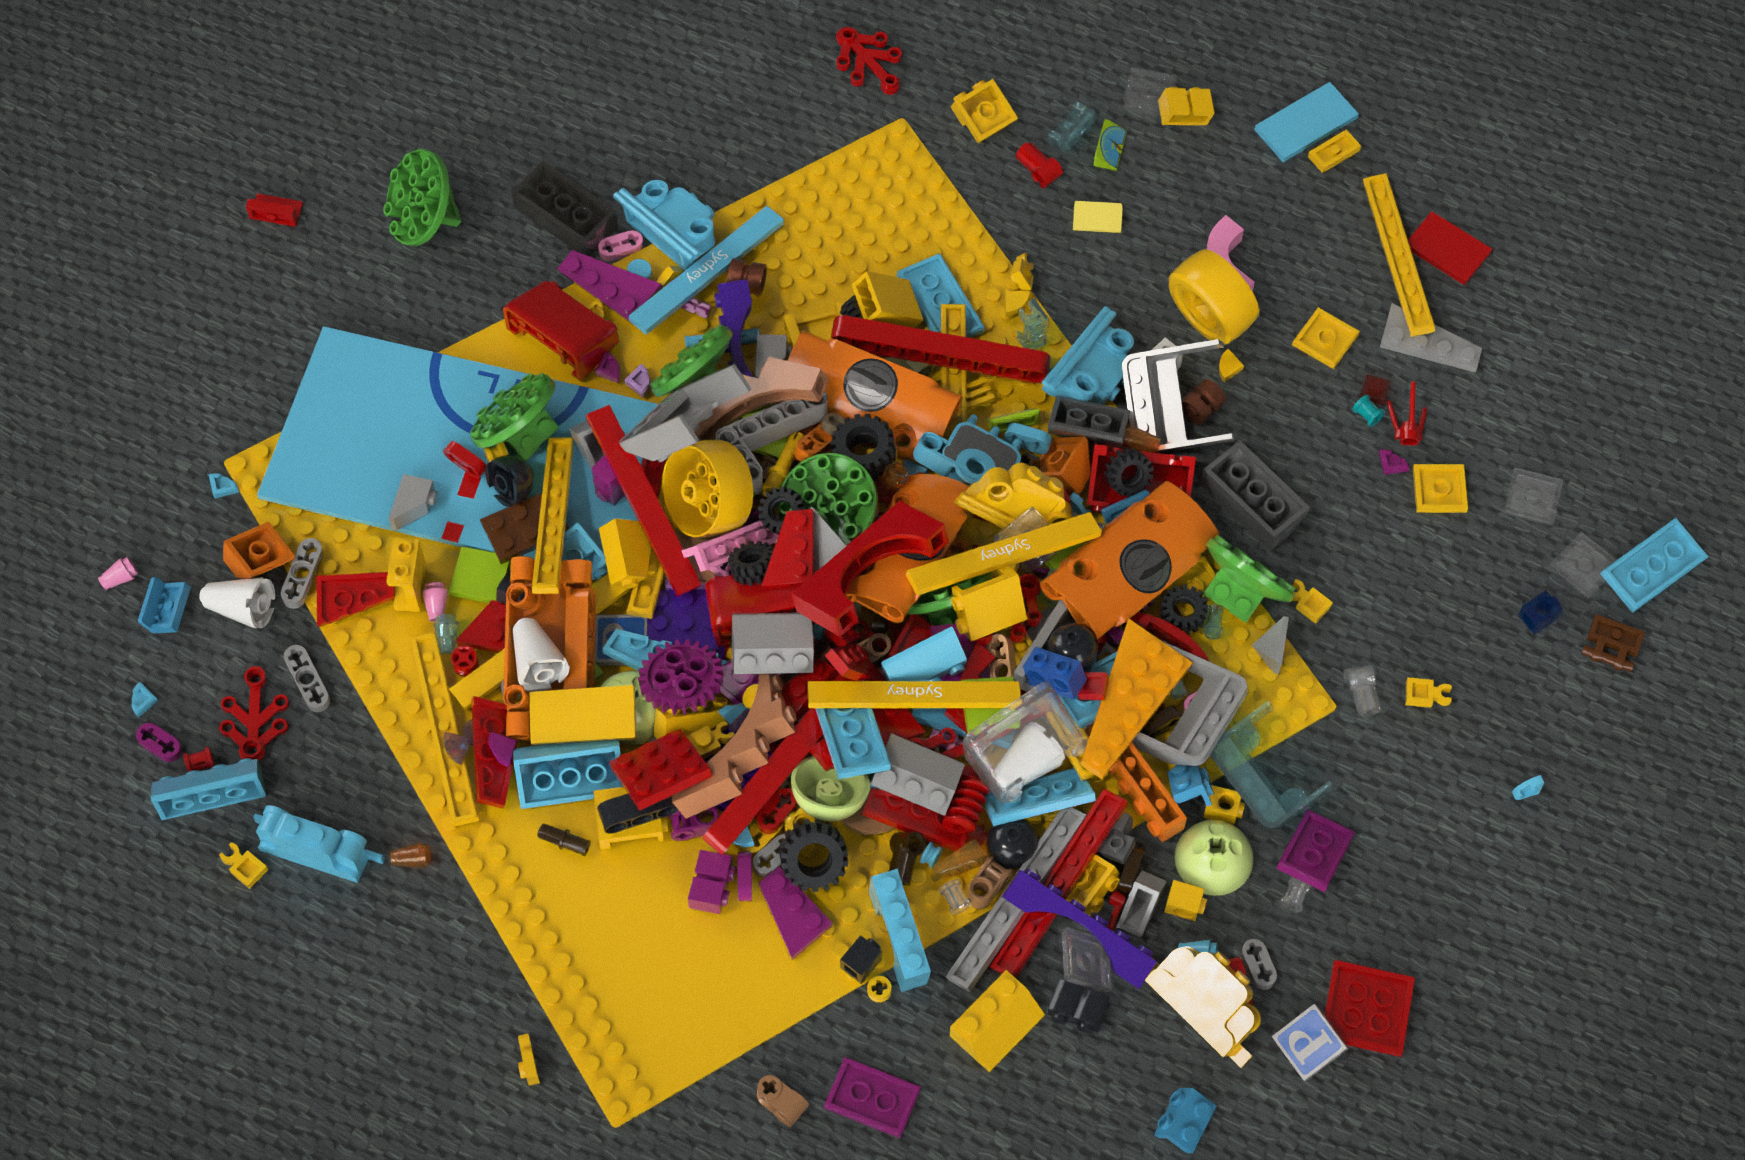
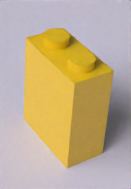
(887, 299)

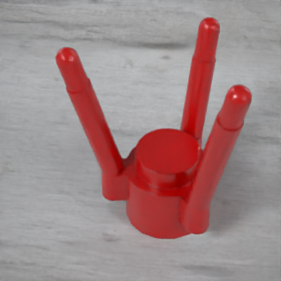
(1409, 432)

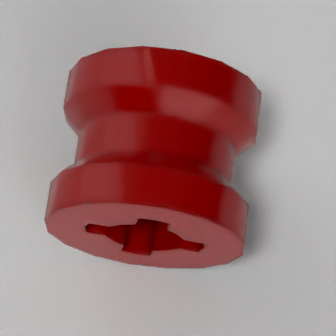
(467, 655)

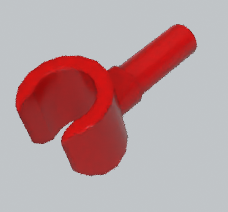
(1118, 901)

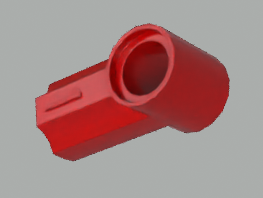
(1042, 169)

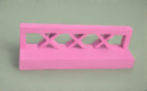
(717, 550)

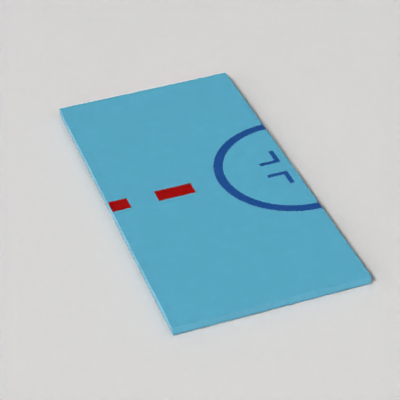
(390, 411)

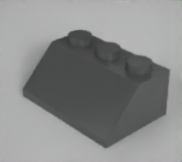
(1095, 421)

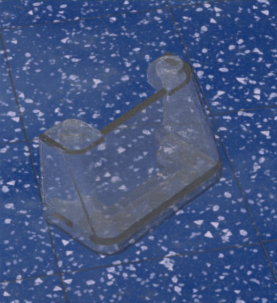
(1022, 741)

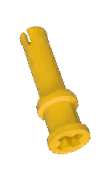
(780, 470)

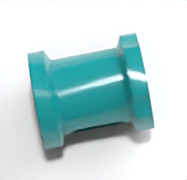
(1368, 410)

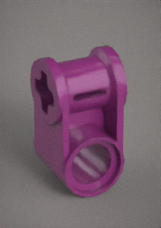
(691, 826)

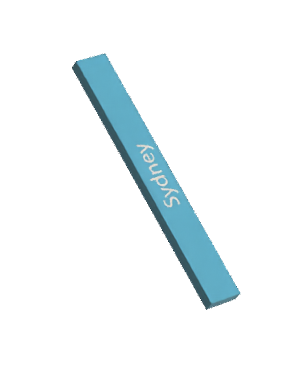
(705, 270)

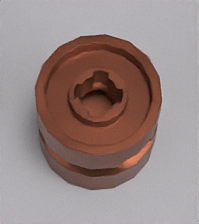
(754, 274)
(1204, 400)

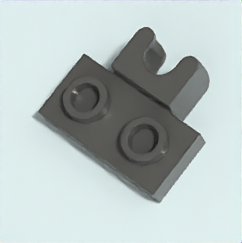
(1118, 844)

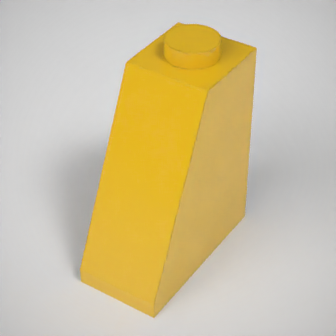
(625, 552)

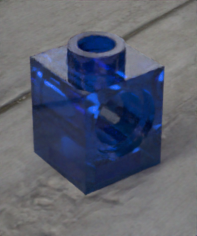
(1535, 620)

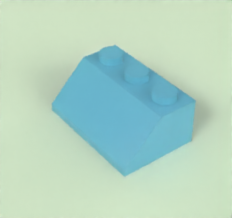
(927, 659)

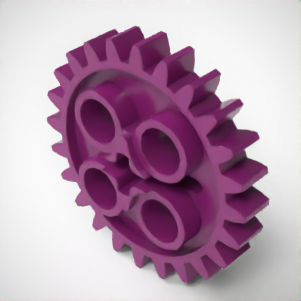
(680, 669)

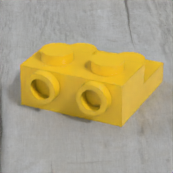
(983, 110)
(1094, 884)

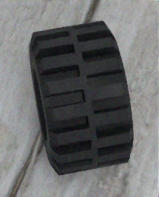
(866, 430)
(820, 875)

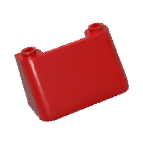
(562, 326)
(1166, 467)
(729, 598)

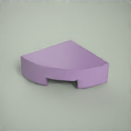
(639, 381)

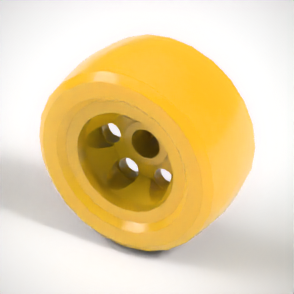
(1213, 296)
(692, 491)

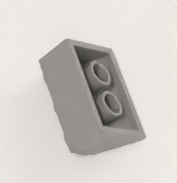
(772, 643)
(919, 774)

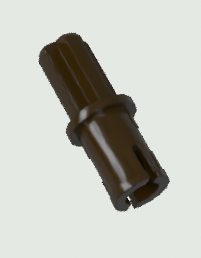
(564, 839)

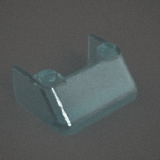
(1250, 782)

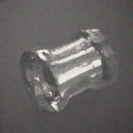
(1295, 895)
(955, 896)

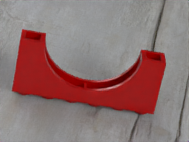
(895, 532)

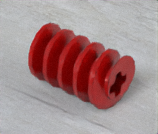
(965, 805)

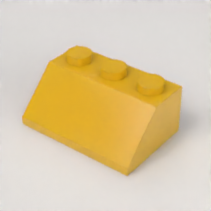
(996, 1021)

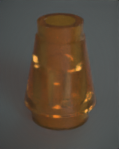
(1141, 440)
(893, 478)
(414, 855)

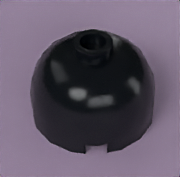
(510, 478)
(1076, 643)
(1012, 843)

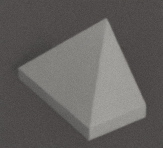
(1272, 644)

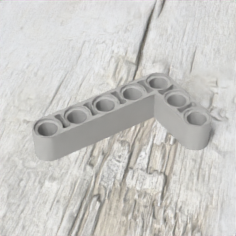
(769, 427)

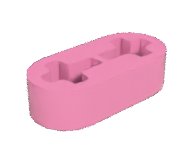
(620, 245)

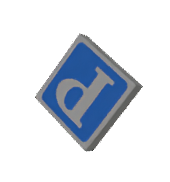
(605, 627)
(1310, 1042)

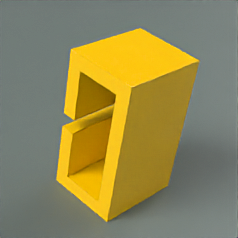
(1186, 107)

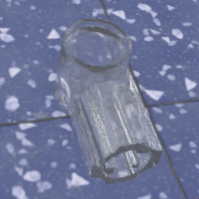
(1362, 685)

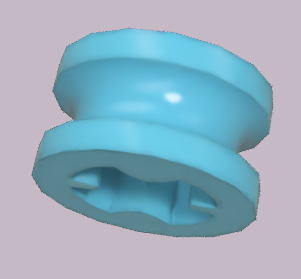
(931, 855)

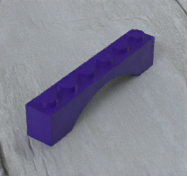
(735, 307)
(1126, 960)

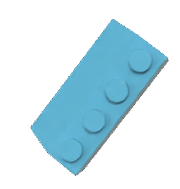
(564, 771)
(208, 789)

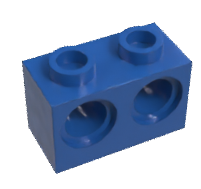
(1061, 672)

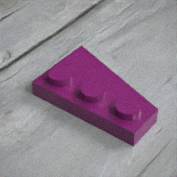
(795, 914)

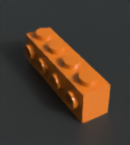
(1148, 794)

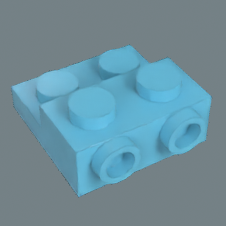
(580, 546)

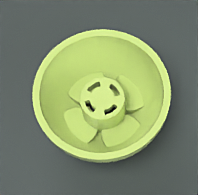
(644, 711)
(824, 794)
(1206, 866)

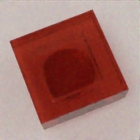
(1375, 388)

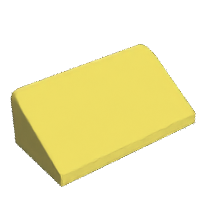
(1097, 216)

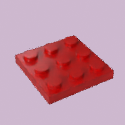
(660, 769)
(1369, 1007)

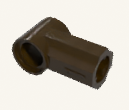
(905, 848)

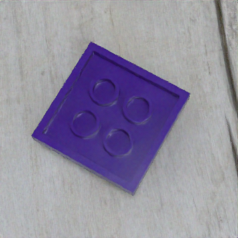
(683, 619)

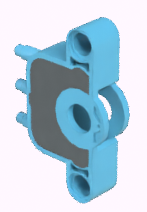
(967, 452)

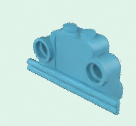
(670, 220)
(1093, 364)
(313, 844)

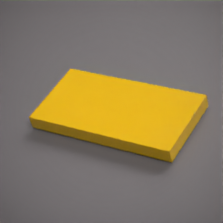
(582, 715)

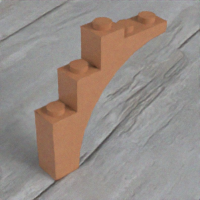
(777, 382)
(747, 749)

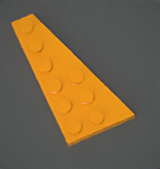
(1137, 686)

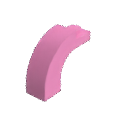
(1224, 239)

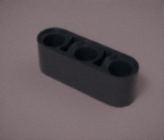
(622, 813)

